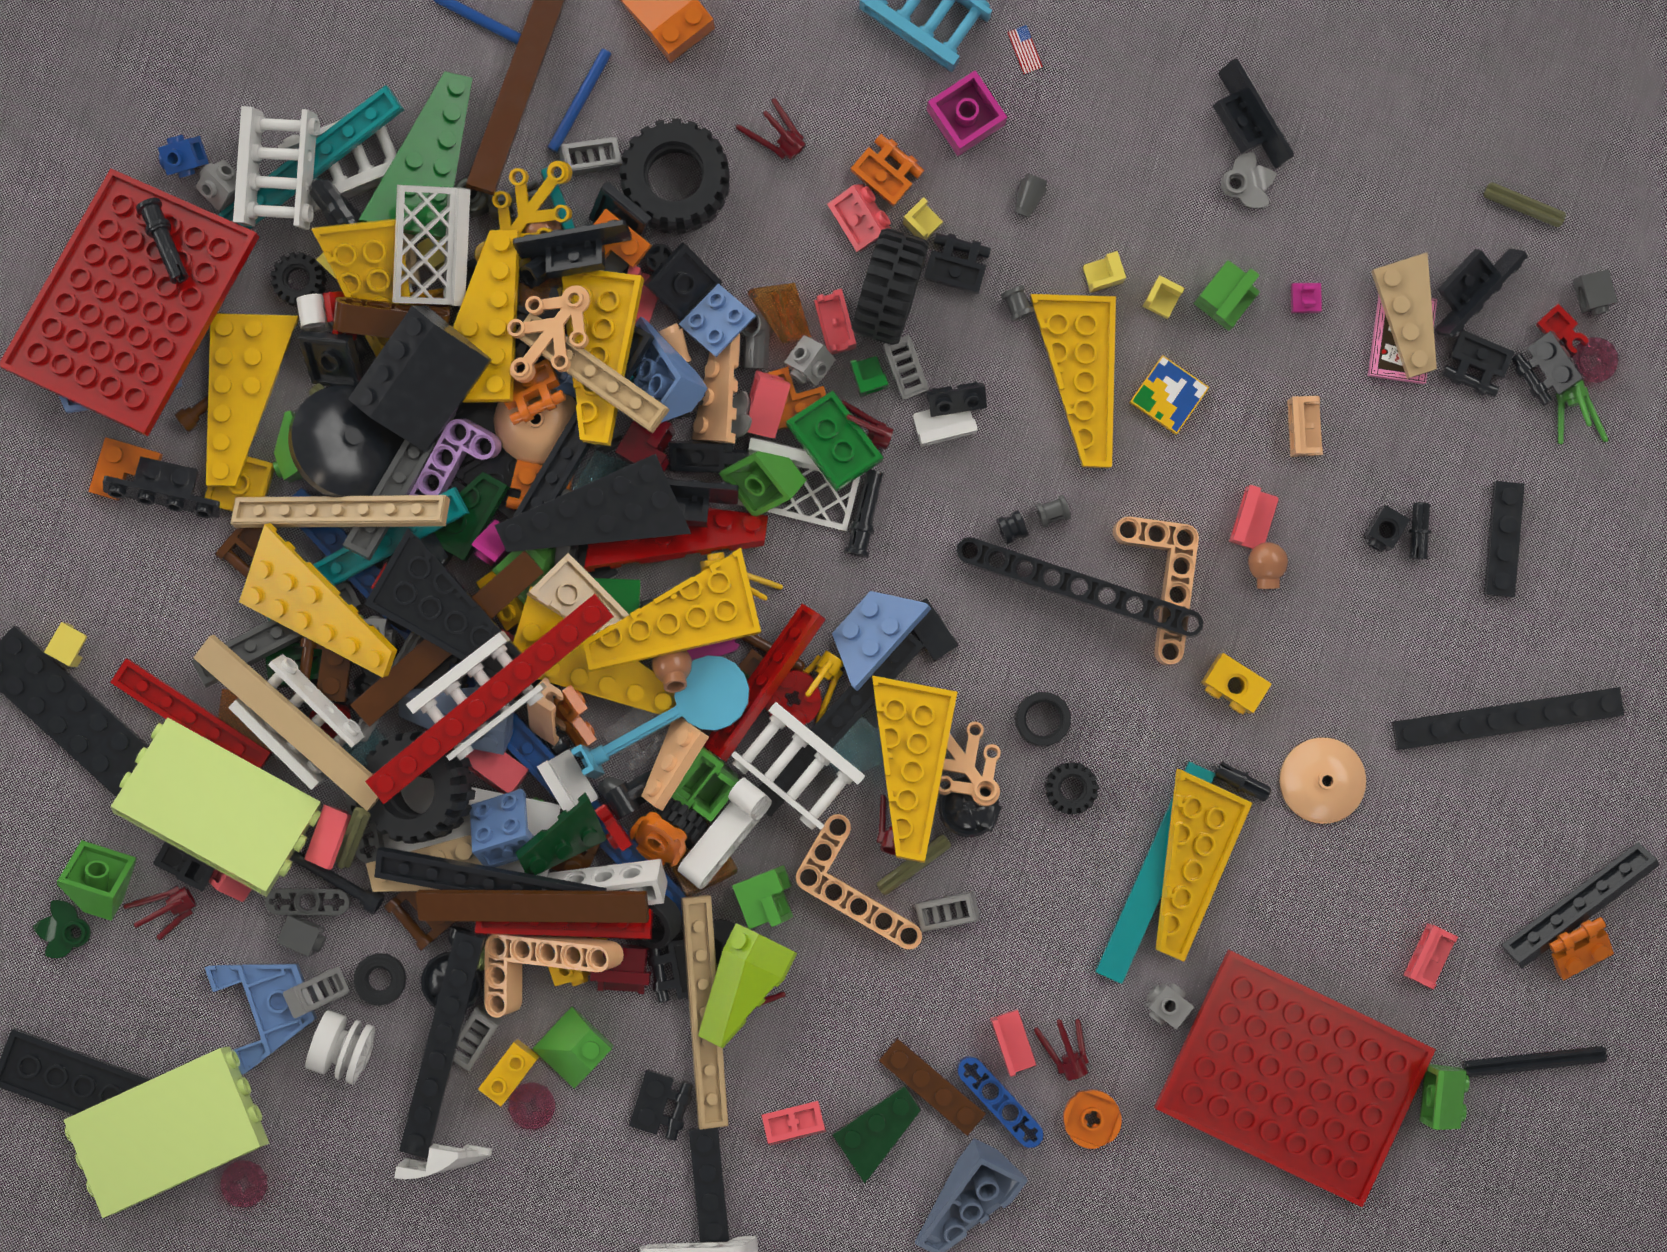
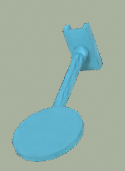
(711, 701)

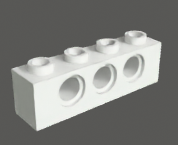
(631, 876)

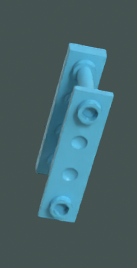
(922, 36)

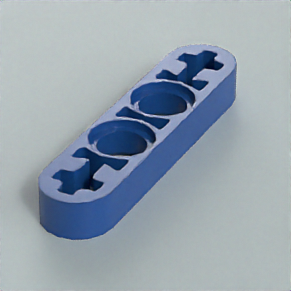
(1000, 1101)

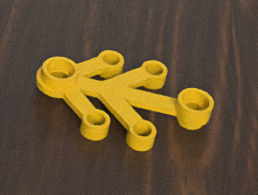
(527, 209)

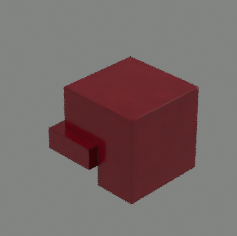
(641, 443)
(629, 975)

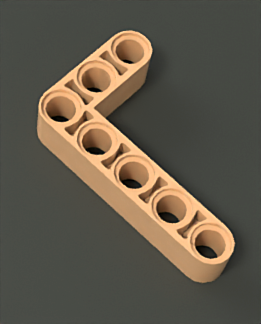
(1171, 578)
(849, 893)
(541, 953)

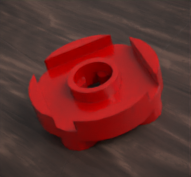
(798, 681)

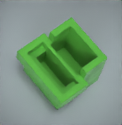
(1228, 294)
(706, 785)
(764, 898)

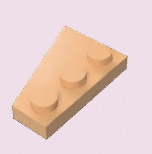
(674, 759)

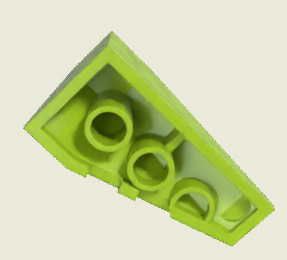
(743, 978)

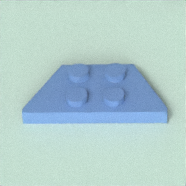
(875, 632)

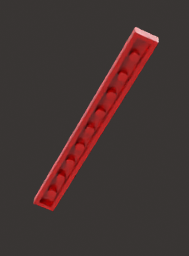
(489, 698)

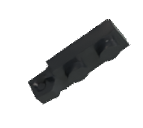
(703, 456)

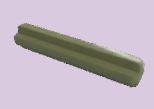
(1524, 204)
(352, 837)
(911, 867)

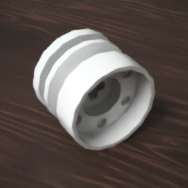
(340, 1047)

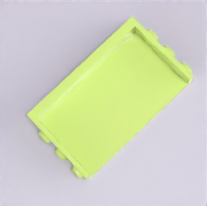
(216, 806)
(166, 1131)

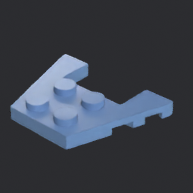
(264, 991)

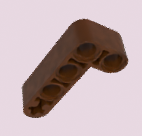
(375, 317)

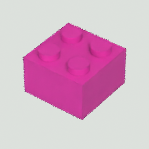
(966, 113)

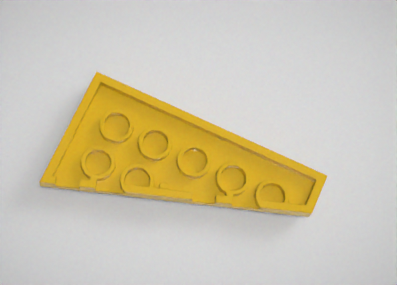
(363, 262)
(487, 311)
(610, 332)
(1082, 356)
(242, 374)
(307, 603)
(691, 615)
(626, 683)
(914, 742)
(1199, 844)

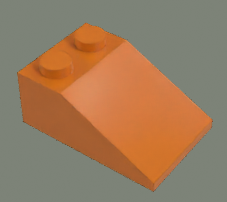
(672, 23)

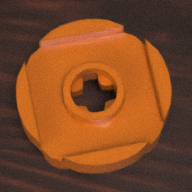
(658, 839)
(1100, 1133)

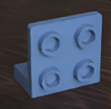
(499, 828)

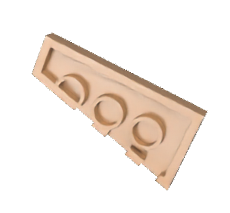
(716, 413)

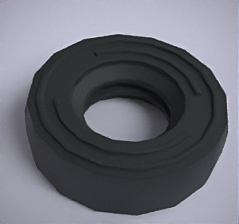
(362, 983)

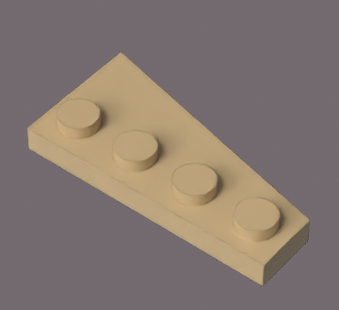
(1408, 309)
(570, 586)
(456, 849)

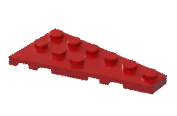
(723, 531)

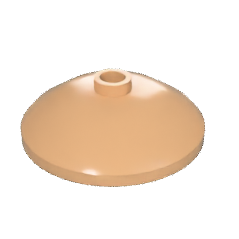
(529, 440)
(1303, 775)

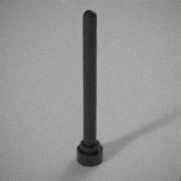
(369, 900)

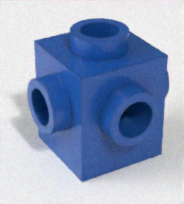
(182, 155)

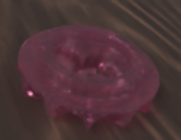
(1606, 355)
(544, 1100)
(233, 1192)

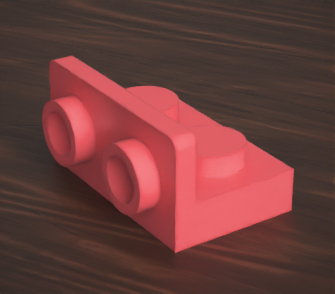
(859, 216)

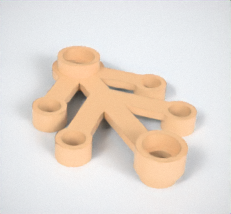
(552, 329)
(965, 764)

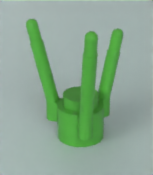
(1578, 396)

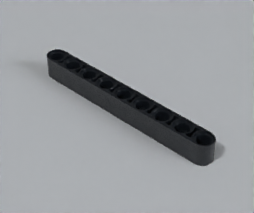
(1068, 577)

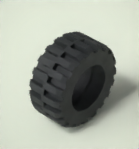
(676, 138)
(890, 286)
(449, 802)

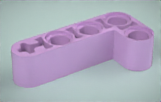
(459, 449)

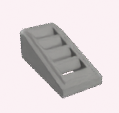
(588, 146)
(915, 390)
(957, 899)
(299, 999)
(479, 1015)

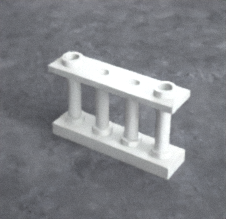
(251, 154)
(368, 175)
(474, 668)
(346, 729)
(824, 756)

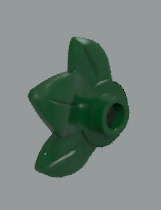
(59, 929)

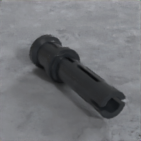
(159, 229)
(862, 526)

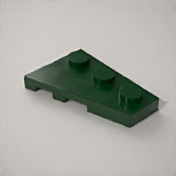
(482, 501)
(568, 837)
(875, 1131)

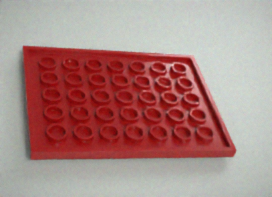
(108, 316)
(1294, 1078)

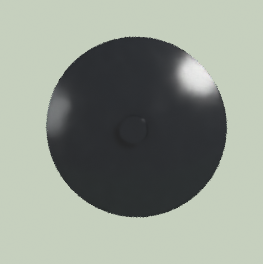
(340, 445)

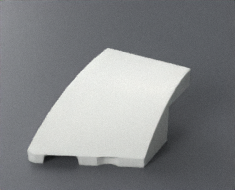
(441, 1159)

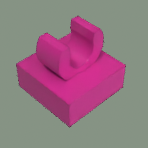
(1306, 298)

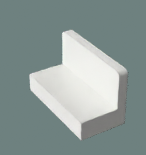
(943, 427)
(566, 780)

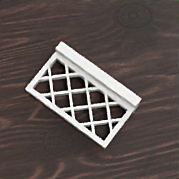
(455, 250)
(802, 459)

